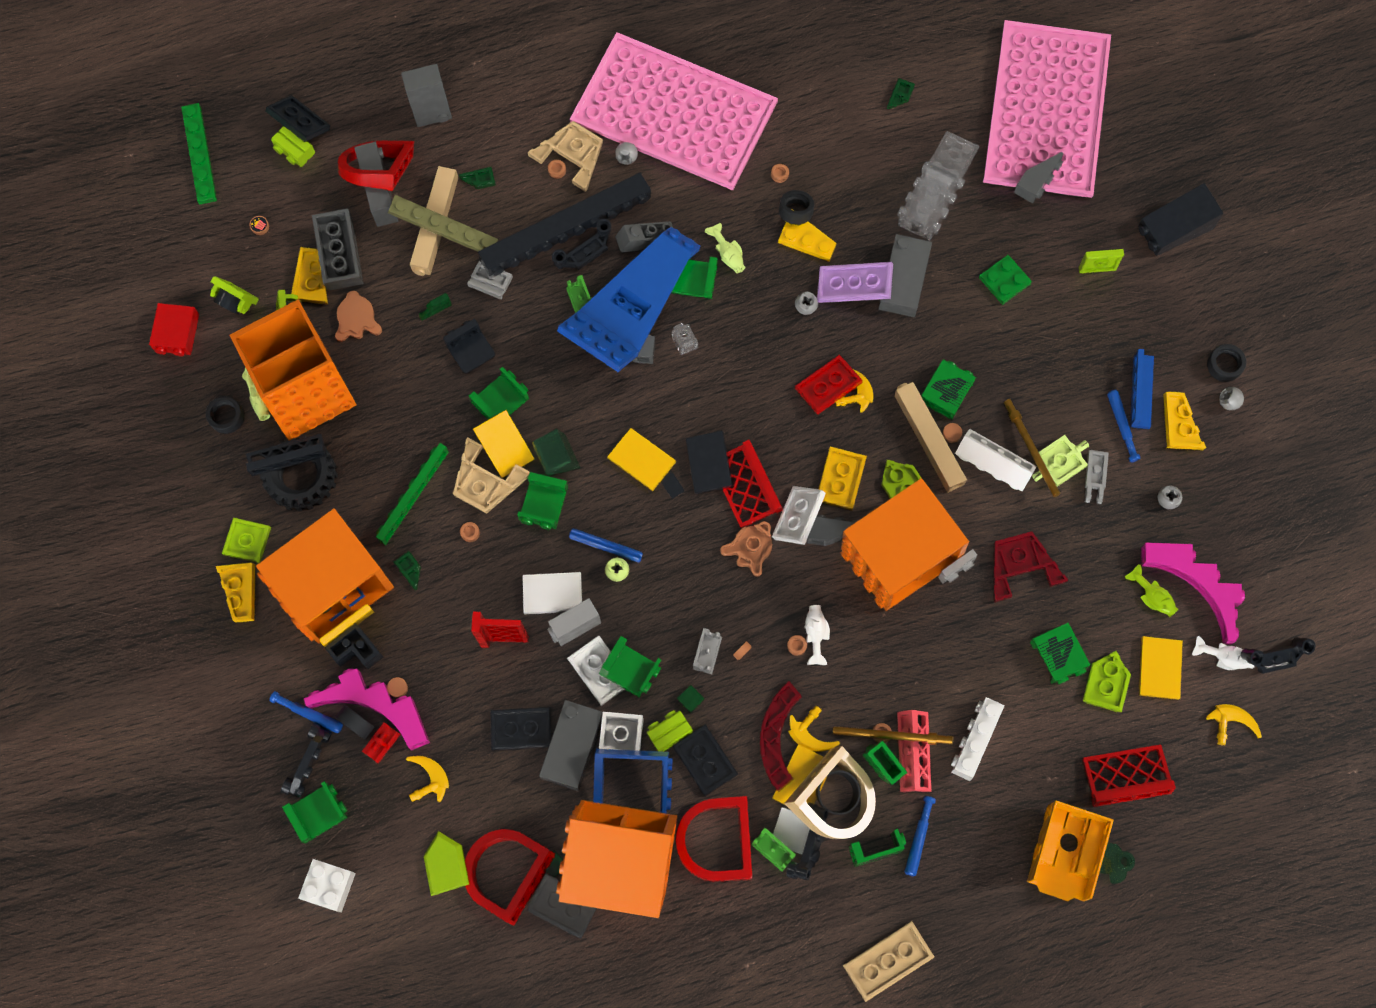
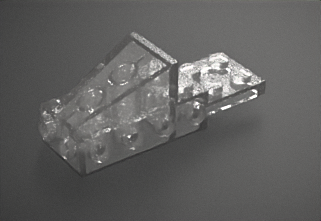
(937, 186)

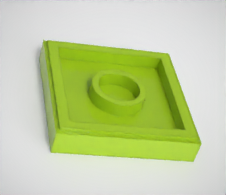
(1101, 261)
(246, 540)

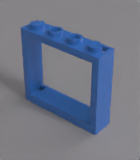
(666, 783)

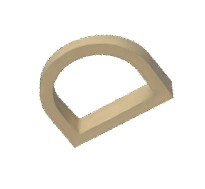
(803, 811)

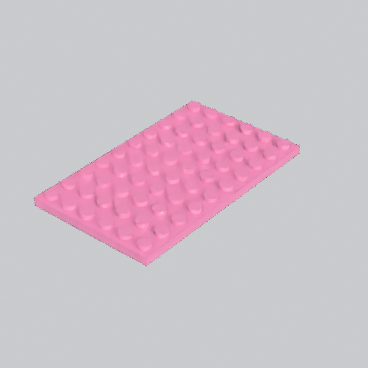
(1047, 105)
(674, 110)

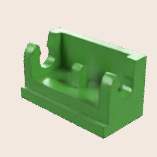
(578, 293)
(773, 849)

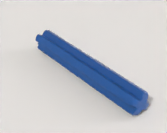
(605, 545)

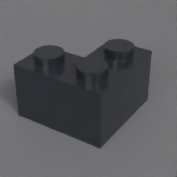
(354, 643)

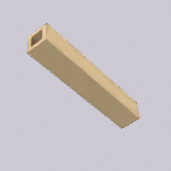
(440, 202)
(930, 437)

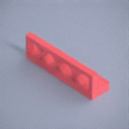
(911, 751)

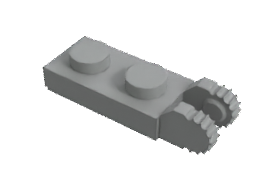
(1096, 474)

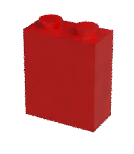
(174, 329)

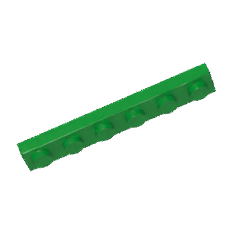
(199, 153)
(408, 499)

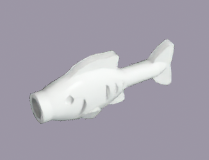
(816, 629)
(1228, 656)

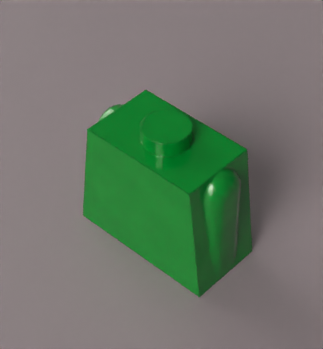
(884, 762)

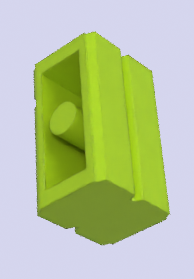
(292, 146)
(669, 731)

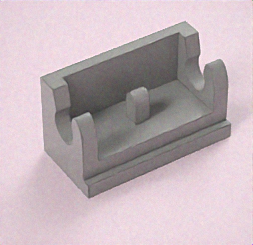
(707, 651)

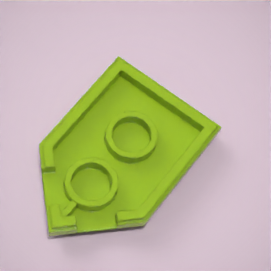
(898, 477)
(1107, 683)
(445, 865)

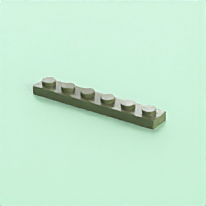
(440, 224)

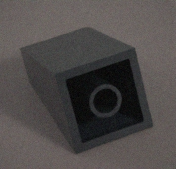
(1181, 220)

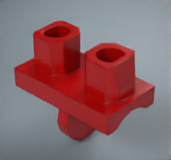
(381, 742)

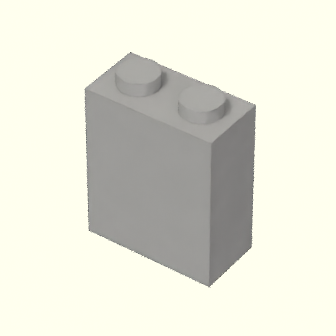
(574, 622)

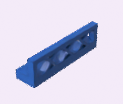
(1142, 390)

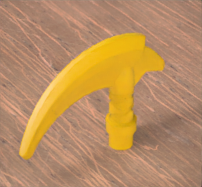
(863, 397)
(1231, 713)
(802, 737)
(437, 775)

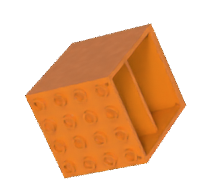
(292, 370)
(903, 544)
(319, 571)
(616, 858)

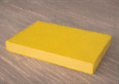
(503, 443)
(641, 459)
(842, 477)
(356, 617)
(1160, 668)
(799, 767)

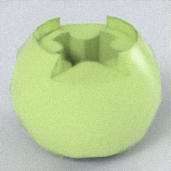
(622, 574)

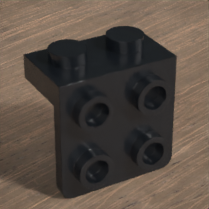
(468, 346)

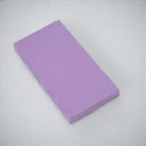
(855, 282)

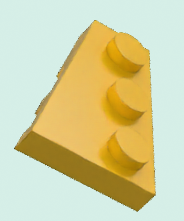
(807, 240)
(308, 278)
(1179, 424)
(239, 586)

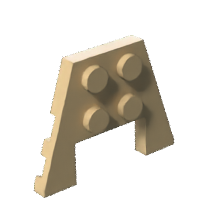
(577, 146)
(481, 487)

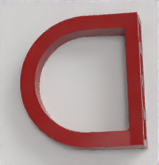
(380, 179)
(717, 876)
(529, 883)

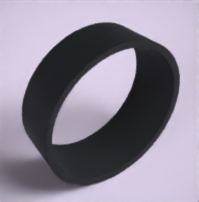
(856, 793)

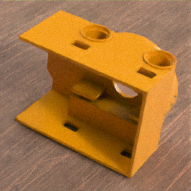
(1074, 872)

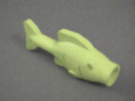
(730, 252)
(255, 399)

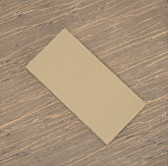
(888, 961)

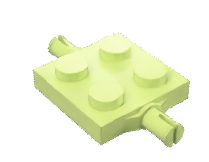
(1062, 460)

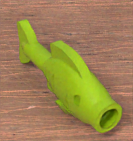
(1156, 596)

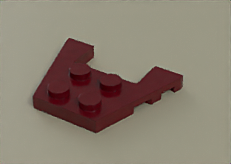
(1019, 556)

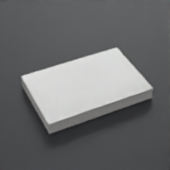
(798, 515)
(551, 592)
(588, 663)

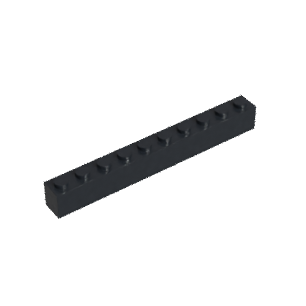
(564, 225)

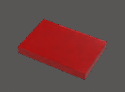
(828, 384)

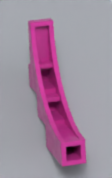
(1204, 577)
(354, 691)

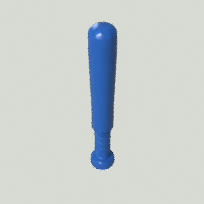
(1120, 416)
(312, 715)
(919, 838)

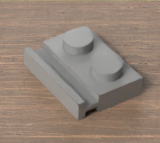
(491, 285)
(963, 563)

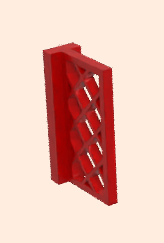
(762, 481)
(497, 630)
(1134, 791)

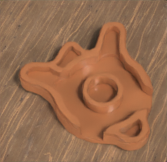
(355, 316)
(751, 546)

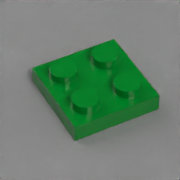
(1005, 279)

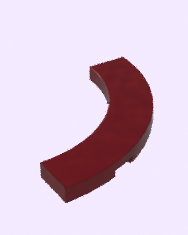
(771, 735)

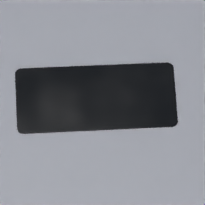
(672, 484)

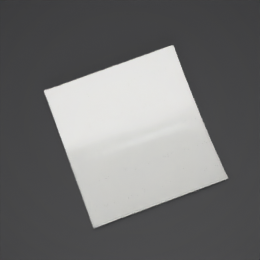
(791, 831)

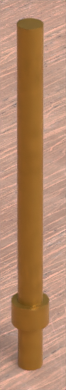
(1016, 417)
(931, 738)

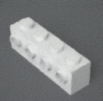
(995, 460)
(977, 740)

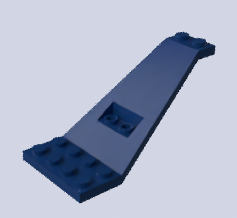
(625, 310)

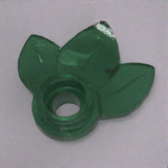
(1112, 863)

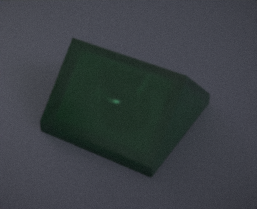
(555, 453)

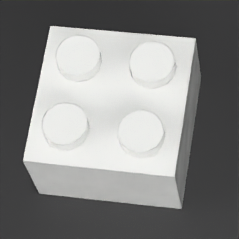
(621, 731)
(327, 885)

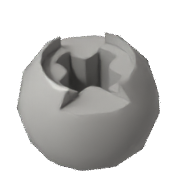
(626, 153)
(809, 298)
(1231, 398)
(1174, 493)

